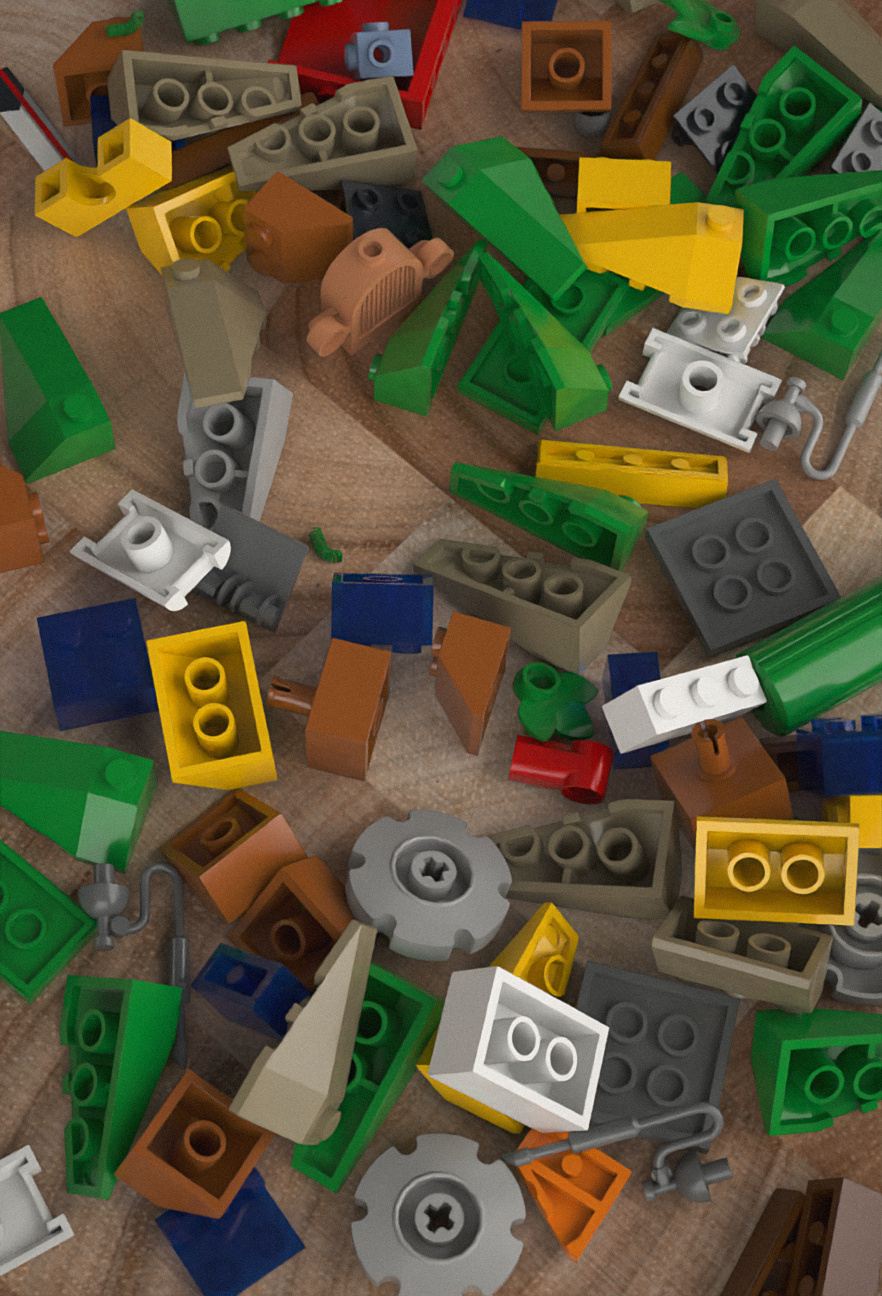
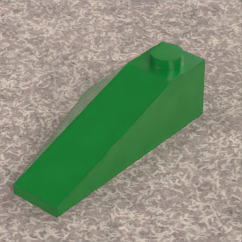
(422, 346)

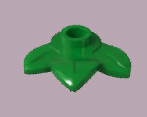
(703, 23)
(553, 702)

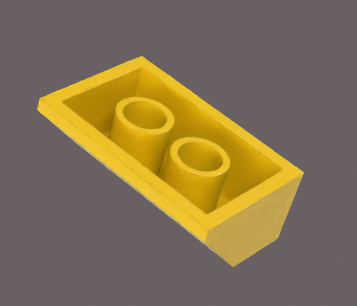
(212, 708)
(776, 870)

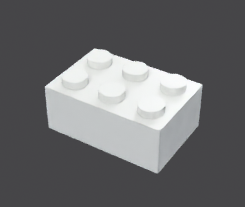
(518, 1050)

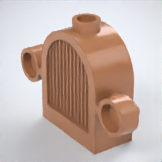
(372, 289)

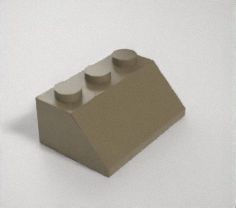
(744, 957)

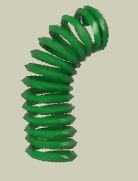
(117, 31)
(328, 551)

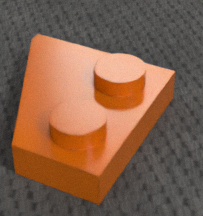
(572, 1189)

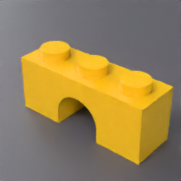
(129, 167)

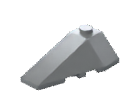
(233, 449)

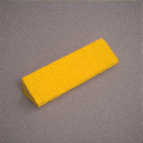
(642, 474)

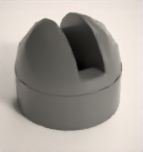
(591, 123)

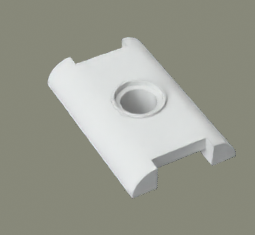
(722, 411)
(155, 551)
(24, 1217)

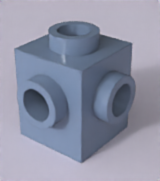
(394, 50)

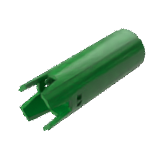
(820, 660)

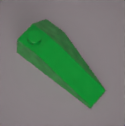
(790, 127)
(504, 202)
(805, 219)
(833, 312)
(553, 359)
(48, 396)
(570, 516)
(78, 795)
(389, 1040)
(117, 1050)
(815, 1067)

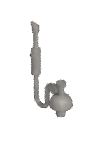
(783, 419)

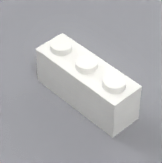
(677, 703)

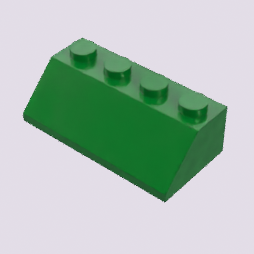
(206, 18)

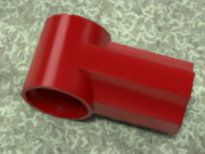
(575, 769)

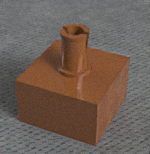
(342, 709)
(721, 776)

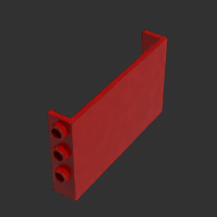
(320, 33)

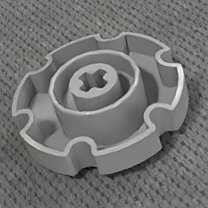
(428, 885)
(857, 951)
(435, 1180)

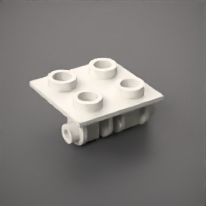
(733, 332)

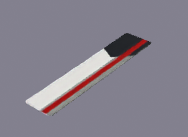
(31, 123)

